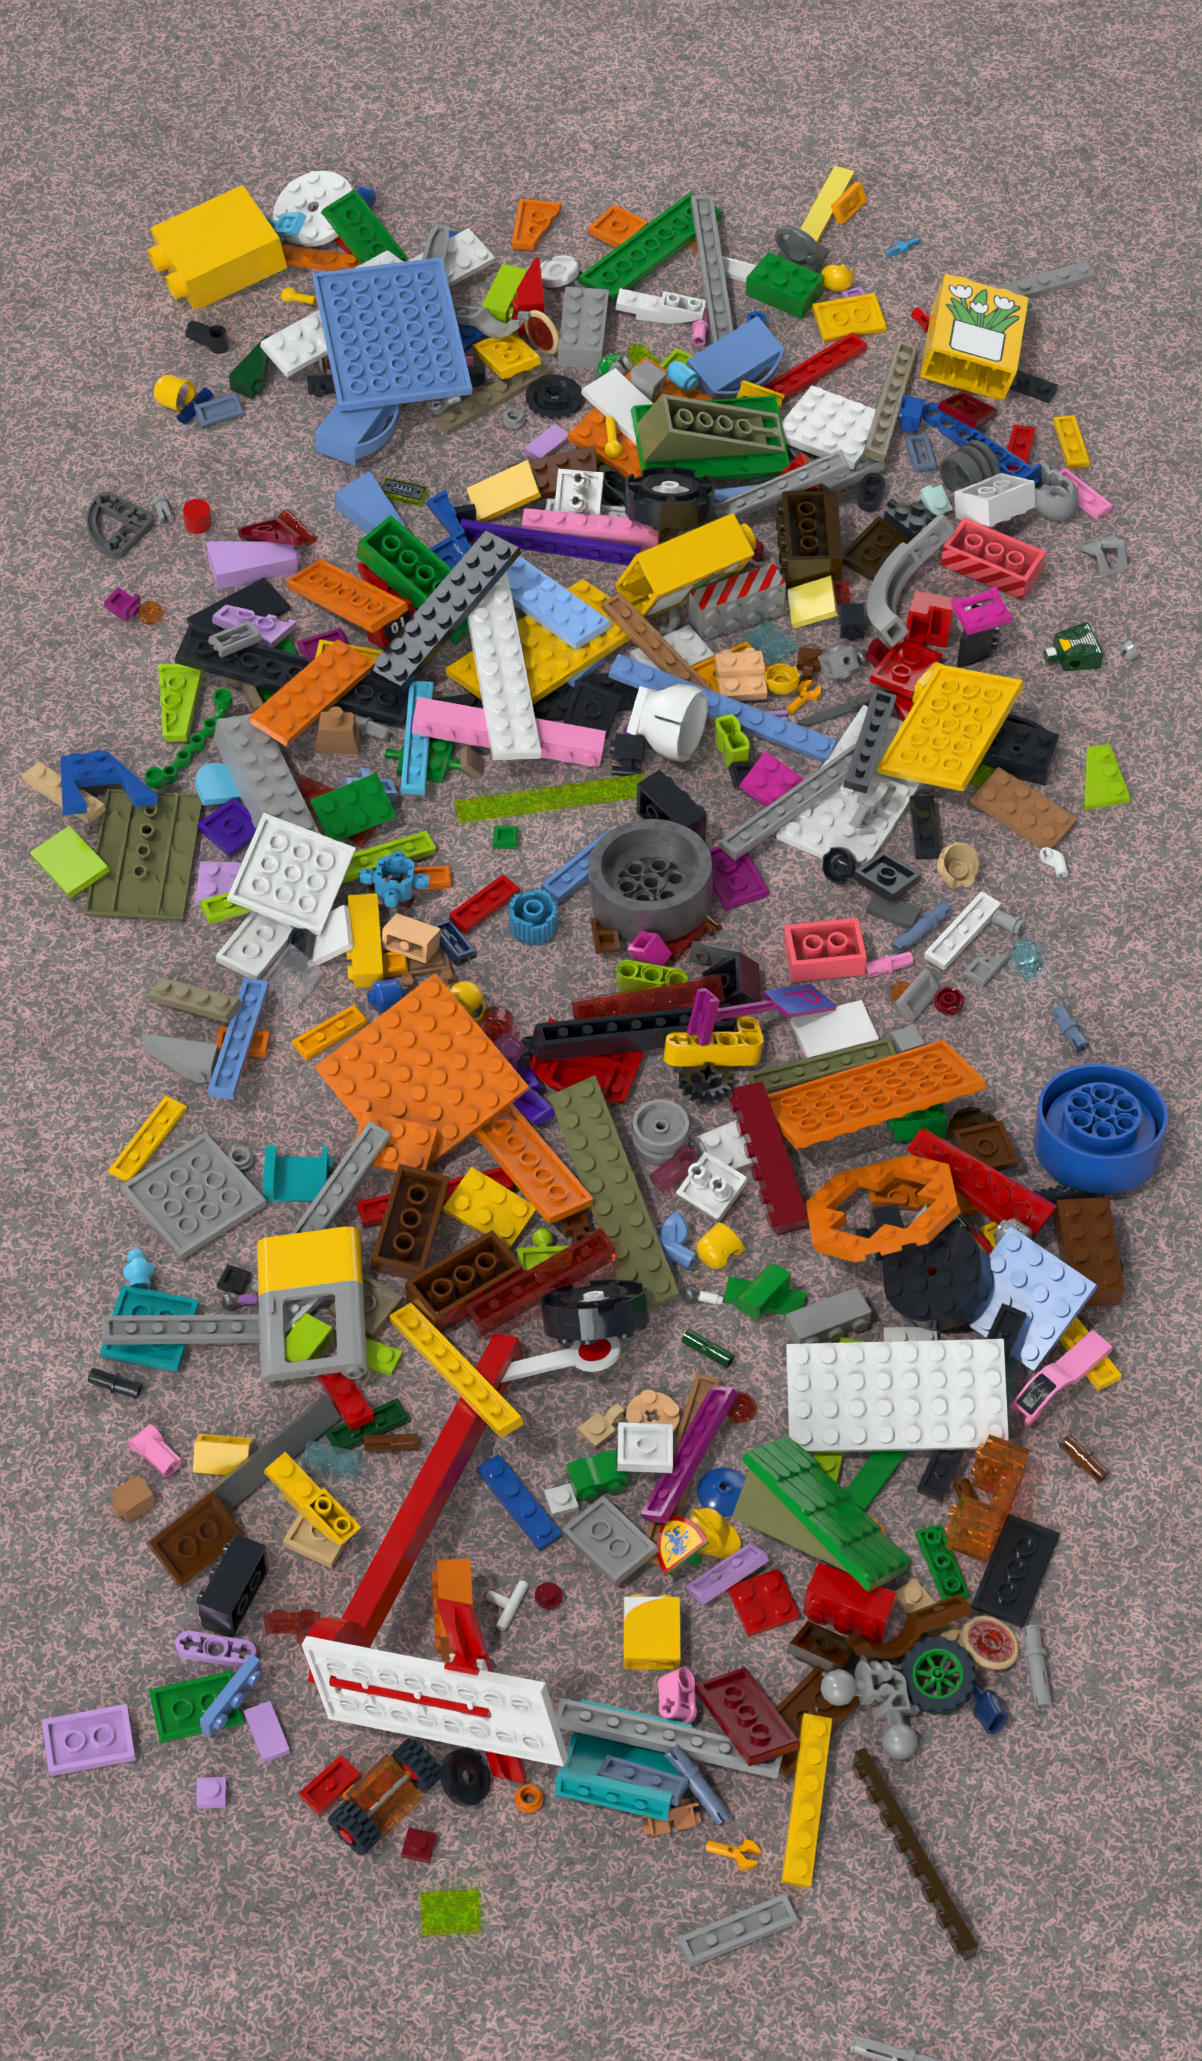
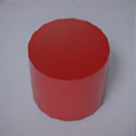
(197, 516)

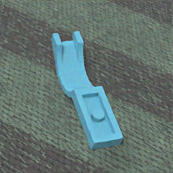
(288, 224)

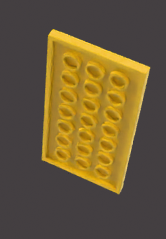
(546, 657)

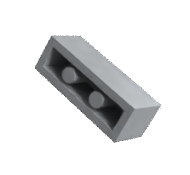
(829, 1318)

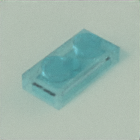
(331, 1459)

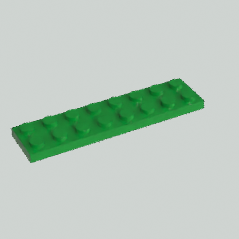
(644, 250)

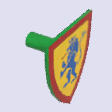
(679, 1542)

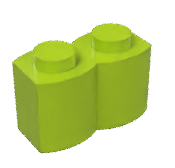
(731, 740)

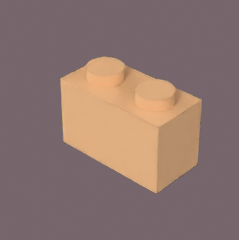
(411, 938)

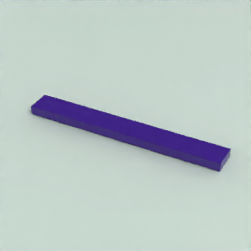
(554, 543)

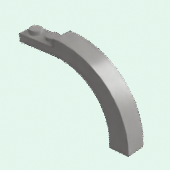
(895, 573)

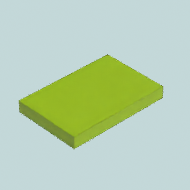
(69, 862)

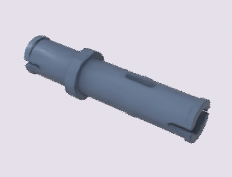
(928, 922)
(697, 1784)

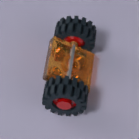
(385, 1796)

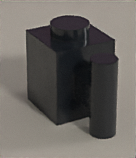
(628, 750)

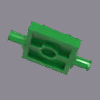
(438, 761)

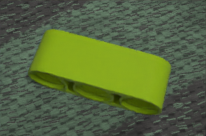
(638, 974)

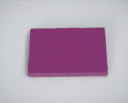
(736, 881)

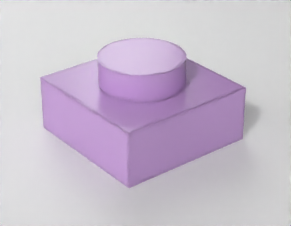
(211, 1792)

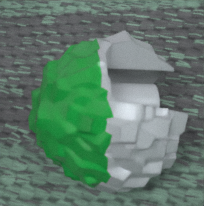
(614, 361)

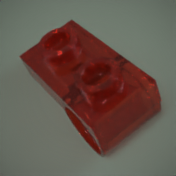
(290, 1622)

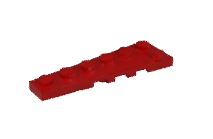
(984, 1186)

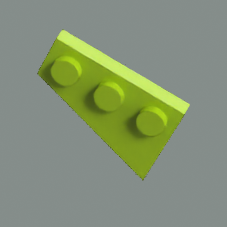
(1103, 779)

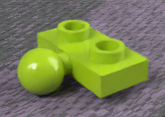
(533, 1256)

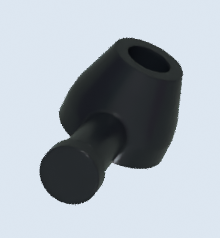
(525, 1059)

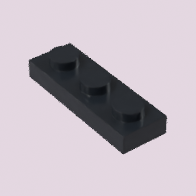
(924, 827)

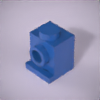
(911, 413)

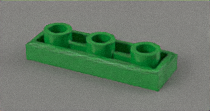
(945, 1577)

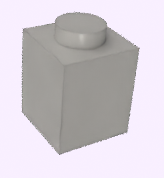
(648, 379)

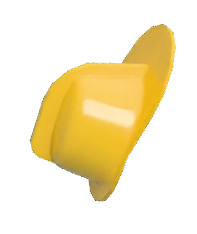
(721, 1535)

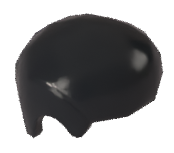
(837, 871)

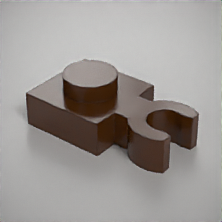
(575, 1226)

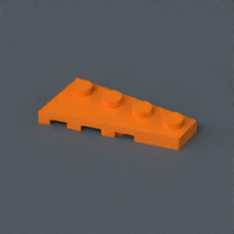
(905, 1196)

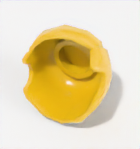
(838, 277)
(782, 679)

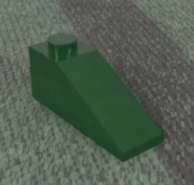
(251, 373)

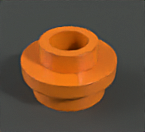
(529, 1790)

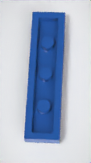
(519, 1502)

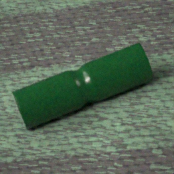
(705, 1347)

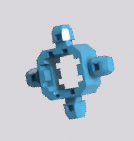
(396, 866)

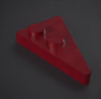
(271, 531)

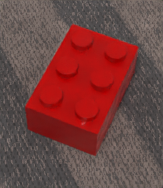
(847, 1606)

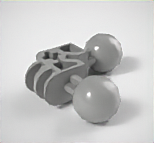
(886, 1686)

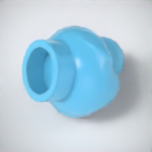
(138, 1270)

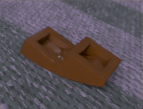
(604, 940)

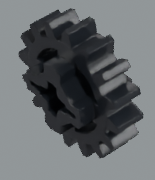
(706, 1082)

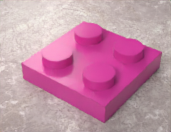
(769, 780)

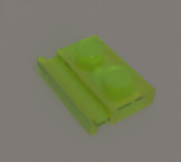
(450, 1912)

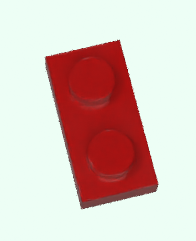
(329, 1785)

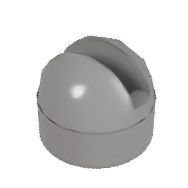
(1129, 650)

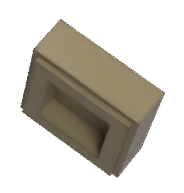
(471, 762)

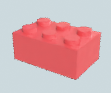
(824, 950)

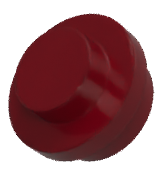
(548, 1595)

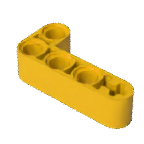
(724, 1049)

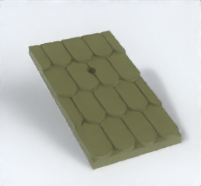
(144, 861)

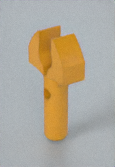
(804, 695)
(736, 1853)

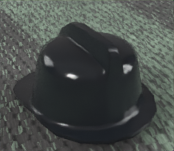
(613, 484)

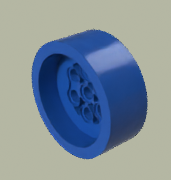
(1100, 1128)

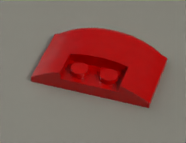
(613, 1072)

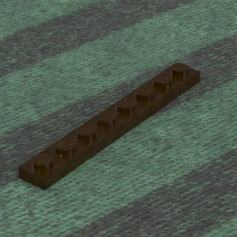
(918, 1864)

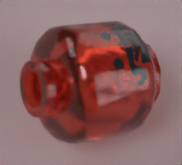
(496, 1022)

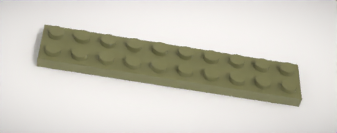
(613, 1185)

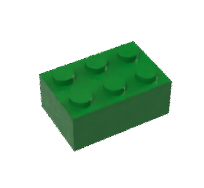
(784, 285)

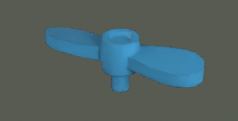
(902, 247)

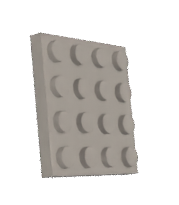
(193, 1196)

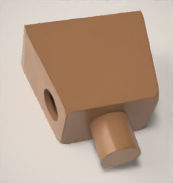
(337, 733)

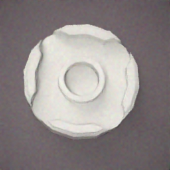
(559, 271)

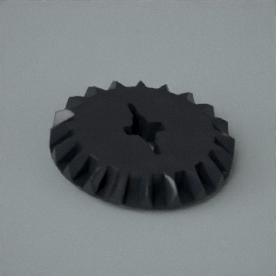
(568, 394)

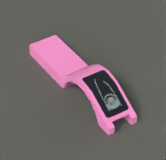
(1057, 1375)

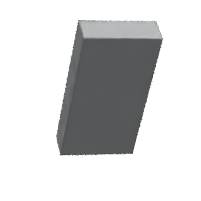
(895, 912)

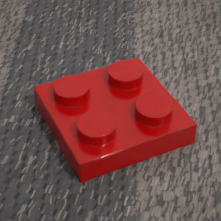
(763, 1603)

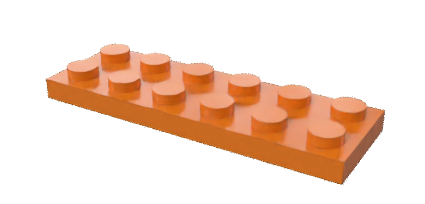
(346, 595)
(311, 692)
(533, 1166)

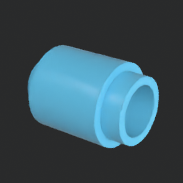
(682, 376)

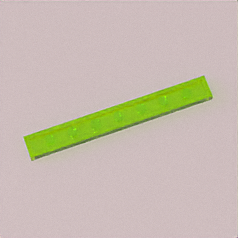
(547, 798)

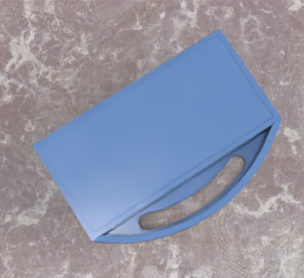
(736, 358)
(356, 432)

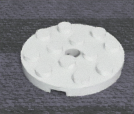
(300, 195)

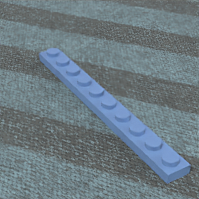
(750, 718)

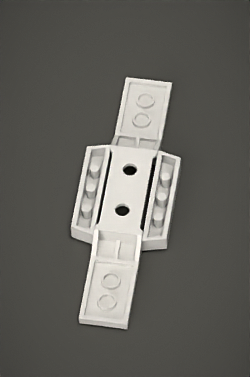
(304, 340)

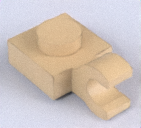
(600, 1429)

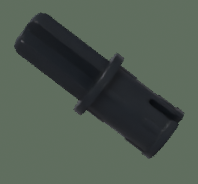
(114, 1383)

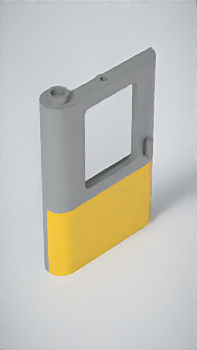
(304, 1268)

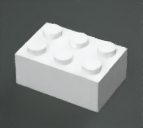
(995, 499)

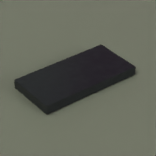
(258, 597)
(1015, 1570)

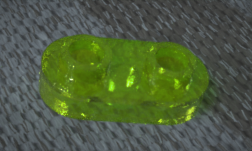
(637, 352)

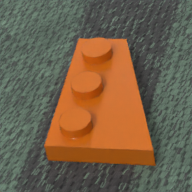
(532, 222)

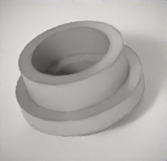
(513, 418)
(241, 1152)

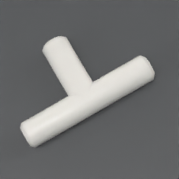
(509, 1604)

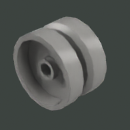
(659, 1131)

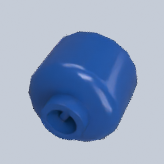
(385, 994)

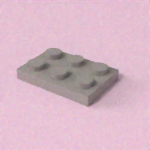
(609, 1540)

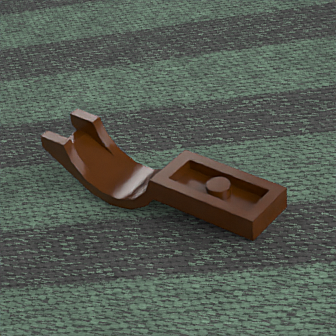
(917, 1623)

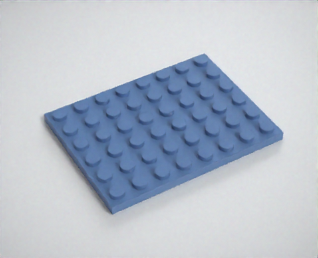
(391, 334)

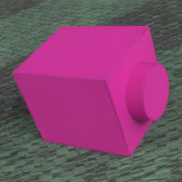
(649, 949)

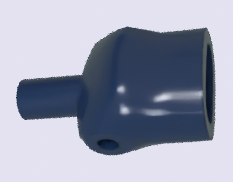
(989, 1710)

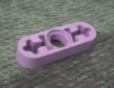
(209, 1640)

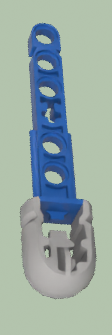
(1057, 496)

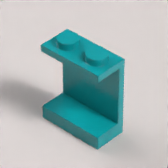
(294, 1177)

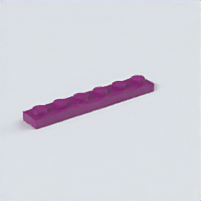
(689, 1454)

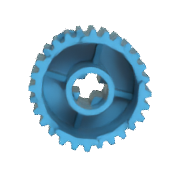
(533, 917)

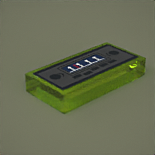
(404, 491)

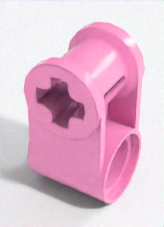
(676, 1693)

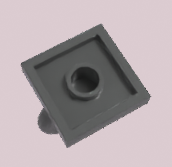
(800, 248)

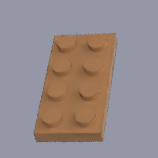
(1023, 809)

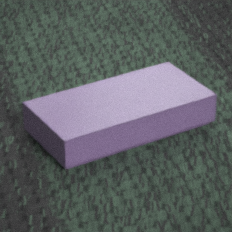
(547, 442)
(266, 1731)

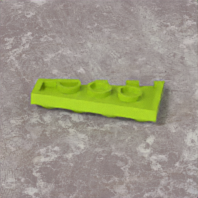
(178, 699)

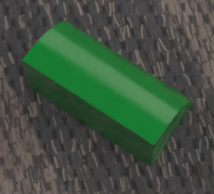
(763, 1291)

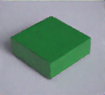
(505, 837)

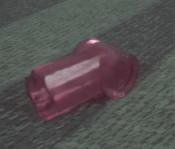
(674, 1170)

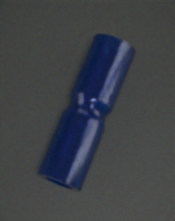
(188, 411)

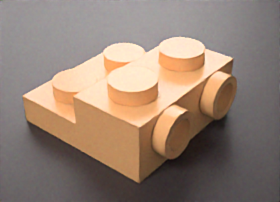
(741, 674)

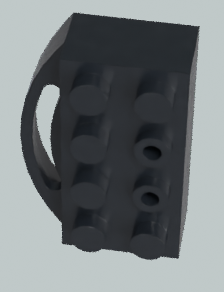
(1023, 750)

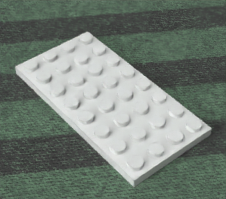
(828, 820)
(896, 1395)

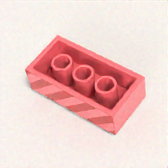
(993, 558)

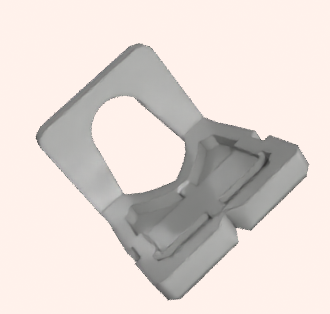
(1095, 547)

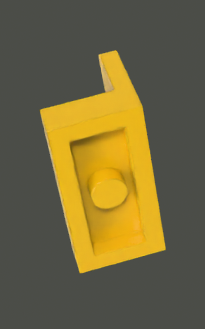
(219, 1453)

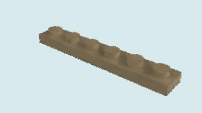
(487, 399)

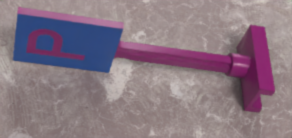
(791, 1001)

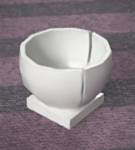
(670, 719)

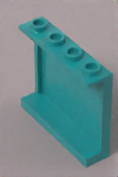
(587, 1754)

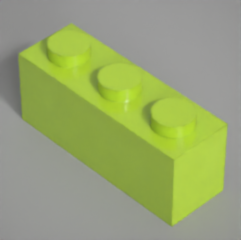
(502, 291)

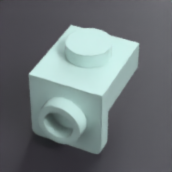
(935, 499)

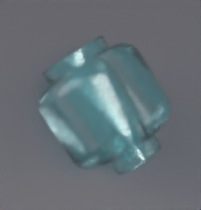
(1026, 958)

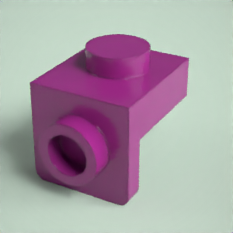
(123, 604)

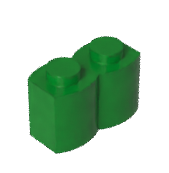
(596, 1476)

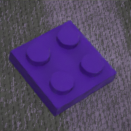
(229, 827)

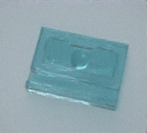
(772, 642)

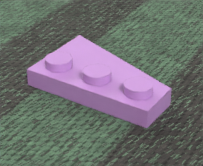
(272, 630)

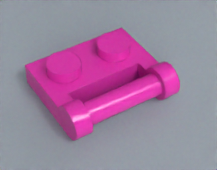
(981, 617)

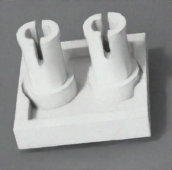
(579, 491)
(711, 1186)

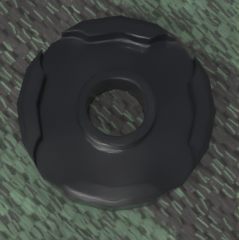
(452, 1777)

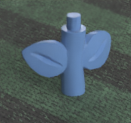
(673, 1236)

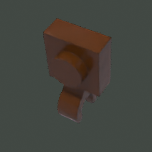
(808, 662)

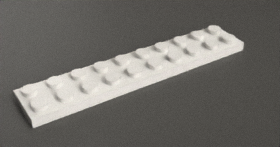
(503, 676)

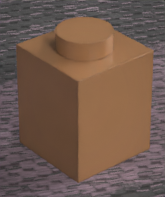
(132, 1499)

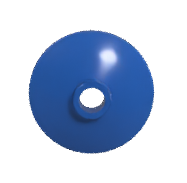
(713, 1497)

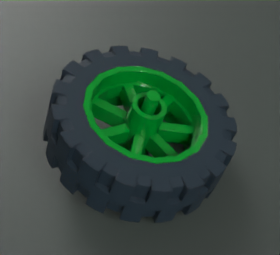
(948, 1650)

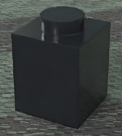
(851, 620)

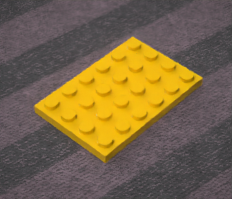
(950, 727)

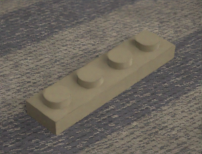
(195, 1000)

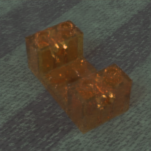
(974, 1524)

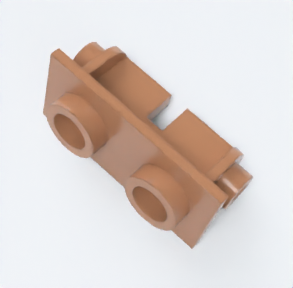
(682, 1815)

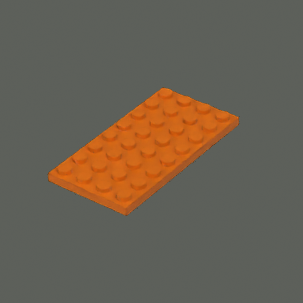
(873, 1093)

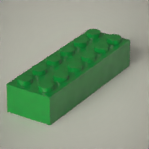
(405, 565)

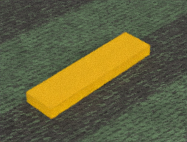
(148, 1139)

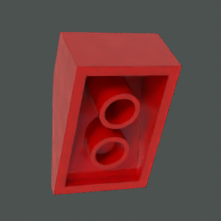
(529, 293)

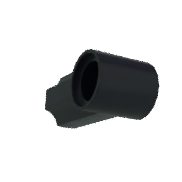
(213, 337)

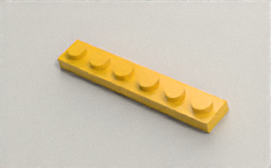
(806, 1801)

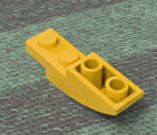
(310, 1501)

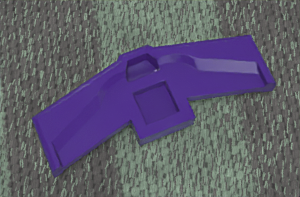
(530, 1103)

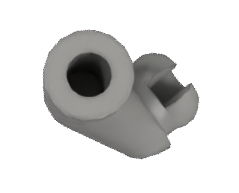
(673, 622)

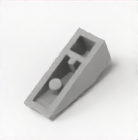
(187, 1057)

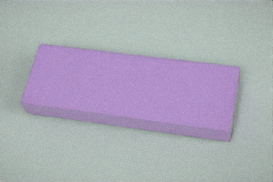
(727, 1573)

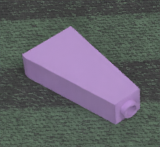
(250, 561)

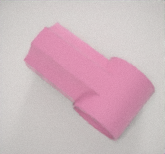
(152, 1447)

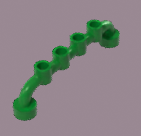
(159, 778)

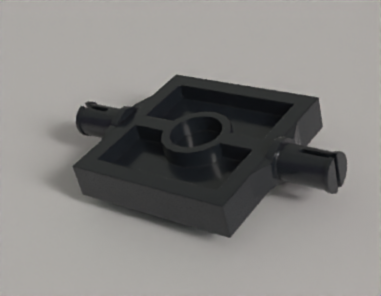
(908, 518)

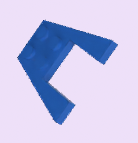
(456, 546)
(95, 770)

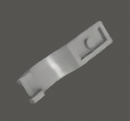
(486, 322)

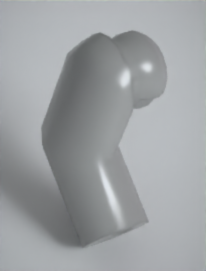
(443, 404)

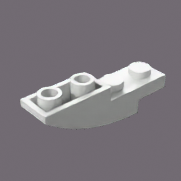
(666, 309)

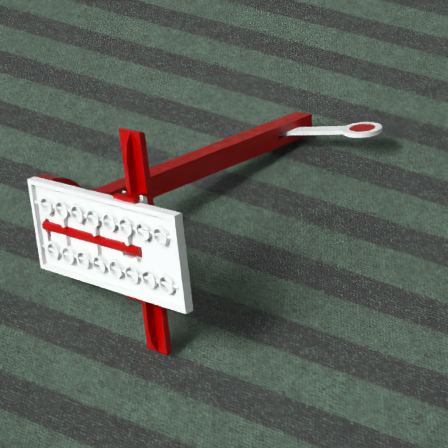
(426, 1698)

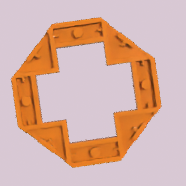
(826, 1221)

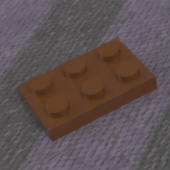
(194, 1538)

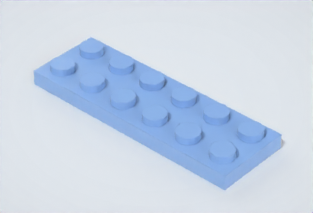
(554, 605)

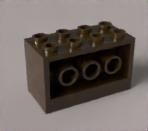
(809, 537)

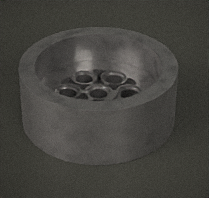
(651, 879)

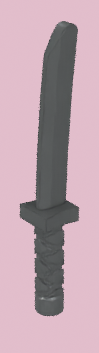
(851, 705)

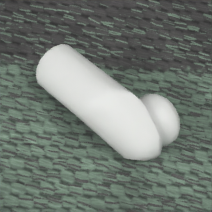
(1054, 859)

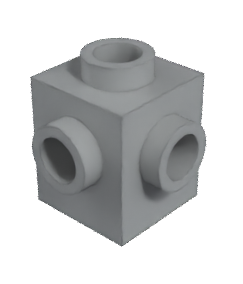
(839, 661)

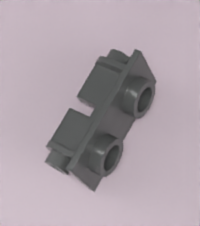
(709, 954)

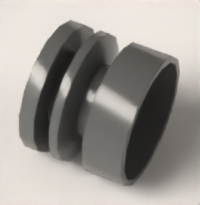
(968, 466)

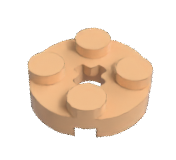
(651, 1402)

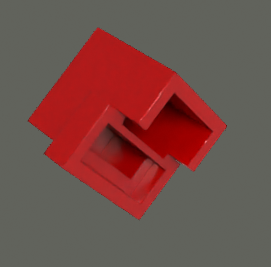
(929, 619)

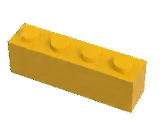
(367, 952)

